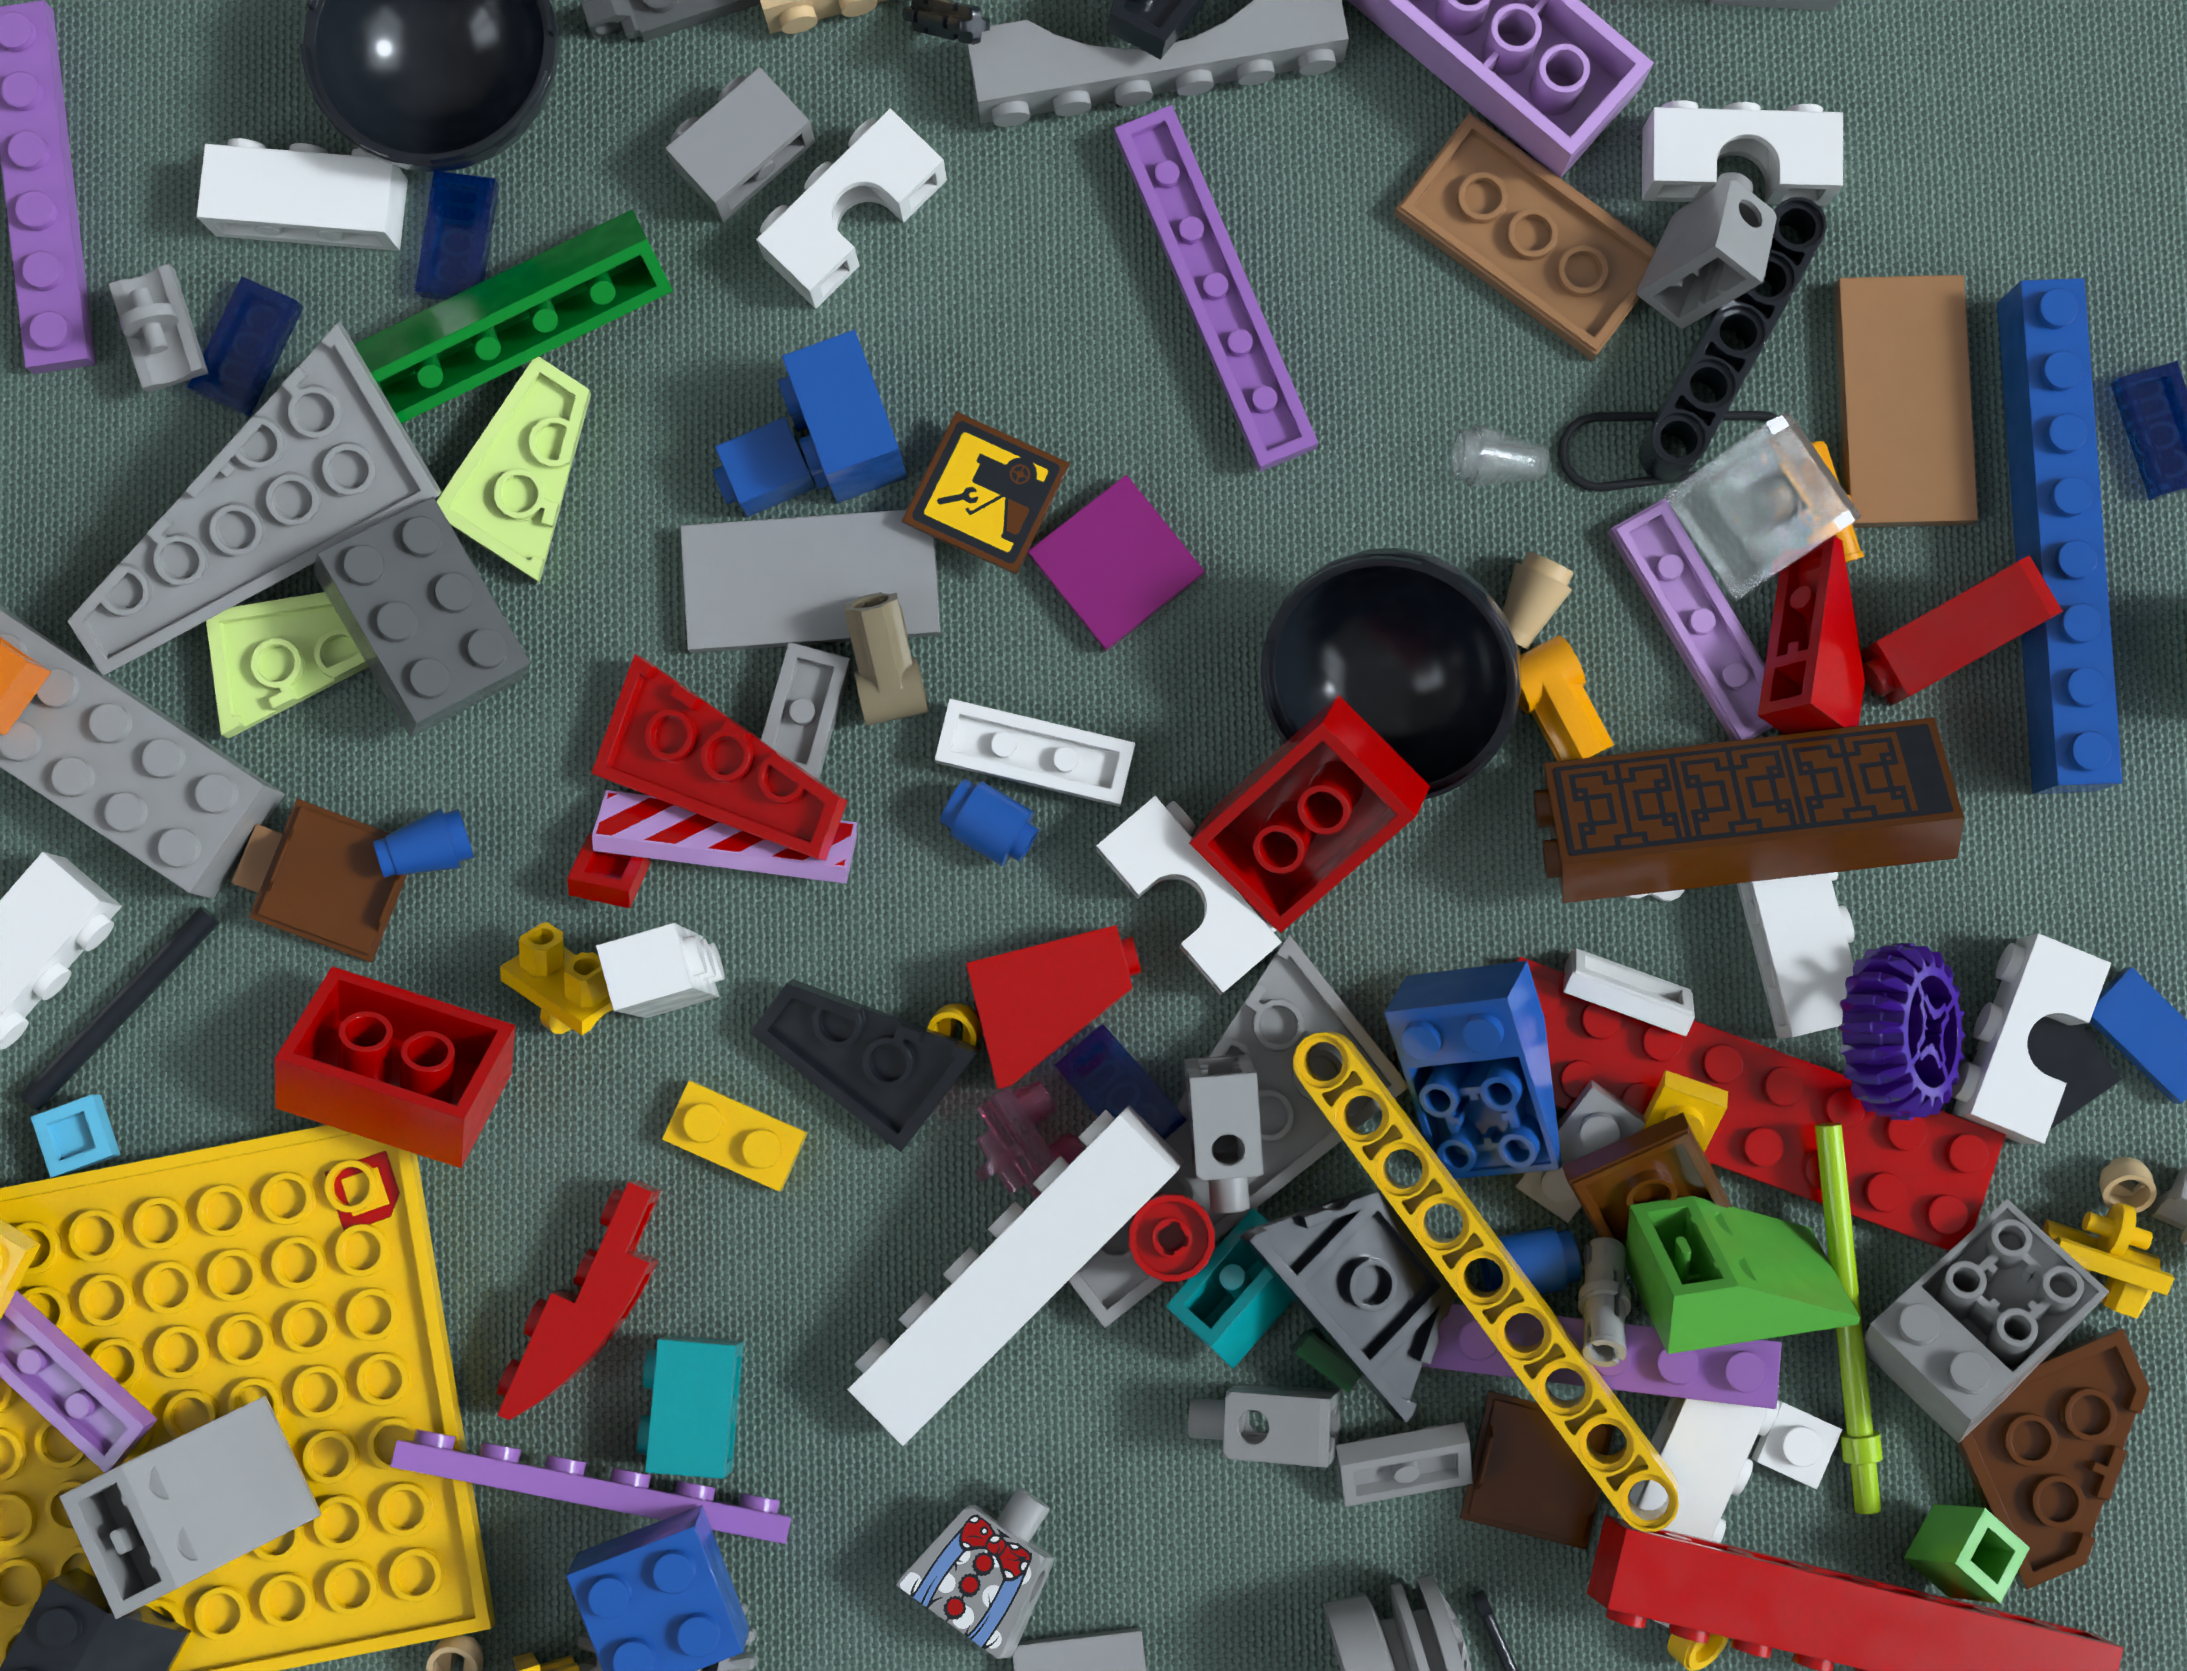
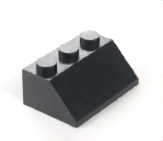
(78, 1632)

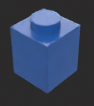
(762, 468)

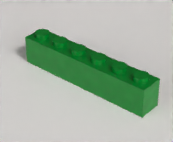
(515, 316)

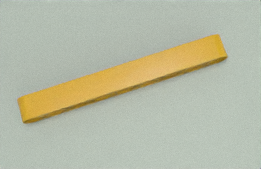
(1493, 1309)

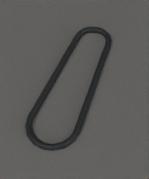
(1630, 416)

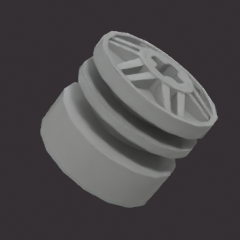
(1406, 1641)

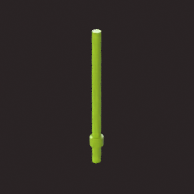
(1859, 1442)

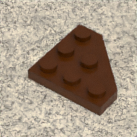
(2058, 1450)

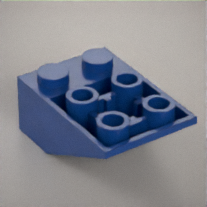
(1478, 1068)

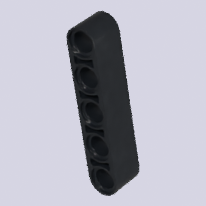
(1724, 367)

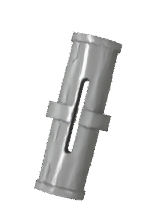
(1604, 1302)

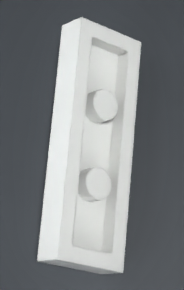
(1034, 752)

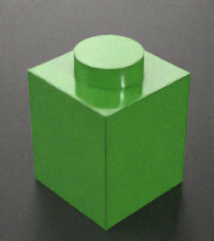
(1967, 1553)

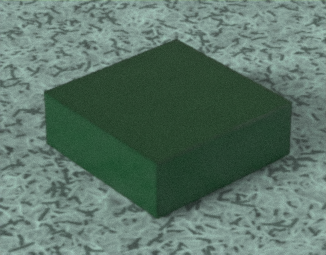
(1325, 1359)

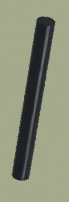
(119, 1008)

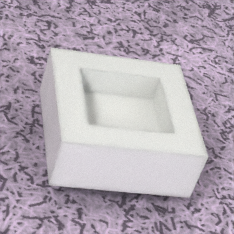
(1798, 1445)

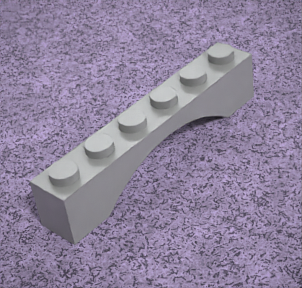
(1032, 71)

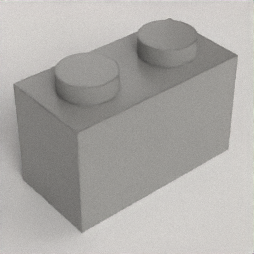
(740, 143)

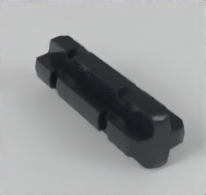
(947, 20)

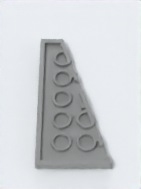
(289, 484)
(1274, 1019)

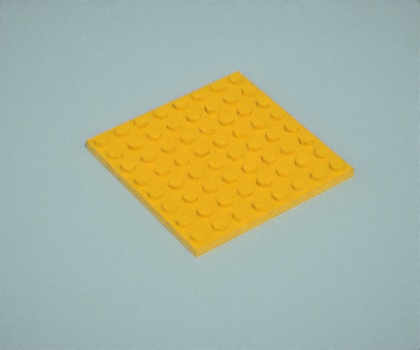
(237, 1284)

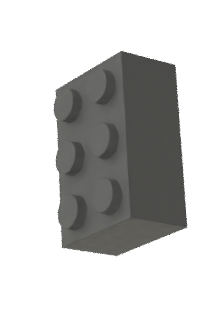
(421, 616)

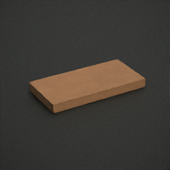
(1528, 235)
(1906, 400)

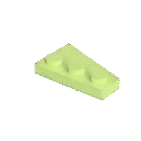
(519, 469)
(276, 656)

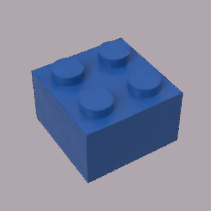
(847, 424)
(659, 1598)

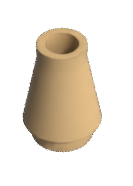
(1534, 596)

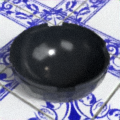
(431, 77)
(1408, 650)

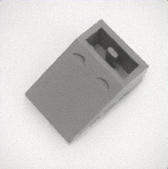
(1982, 1319)
(190, 1506)

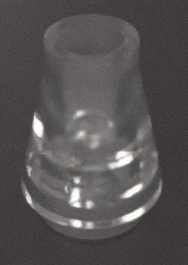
(1493, 457)

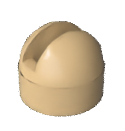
(2117, 1187)
(445, 1653)

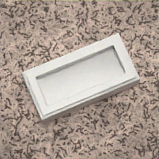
(1629, 991)

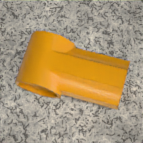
(1556, 698)

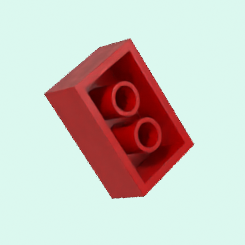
(1310, 814)
(394, 1066)

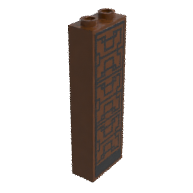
(1749, 810)

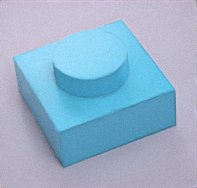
(75, 1135)

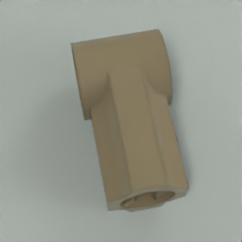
(887, 674)

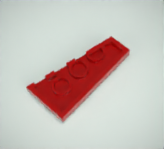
(701, 760)

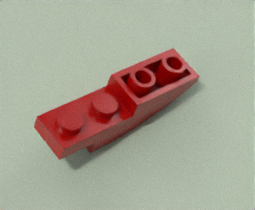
(575, 1328)

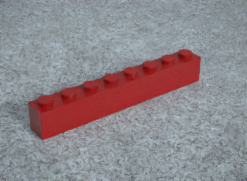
(1820, 1611)

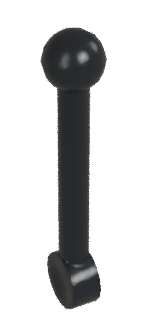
(1486, 1613)

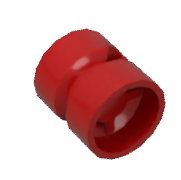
(1171, 1237)

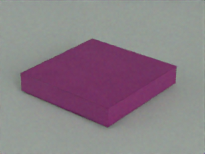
(1116, 563)

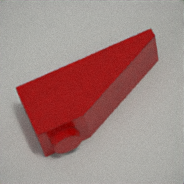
(1813, 647)

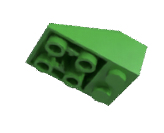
(1729, 1275)

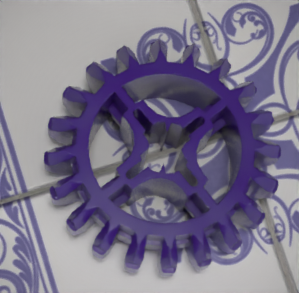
(1901, 1031)

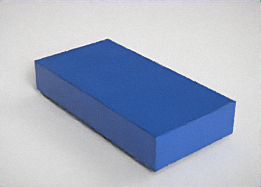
(2145, 1031)

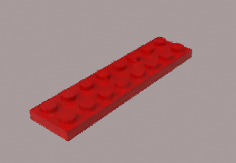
(1901, 1174)

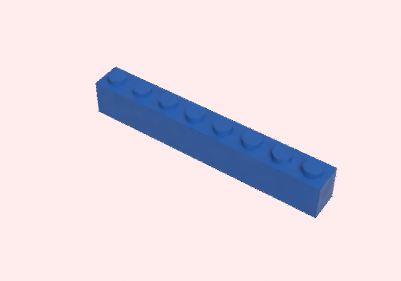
(2061, 528)

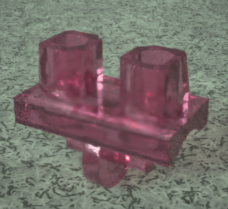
(1014, 1143)

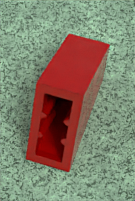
(1959, 631)
(1047, 995)

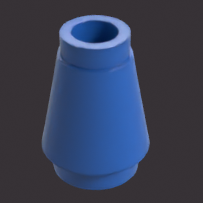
(425, 845)

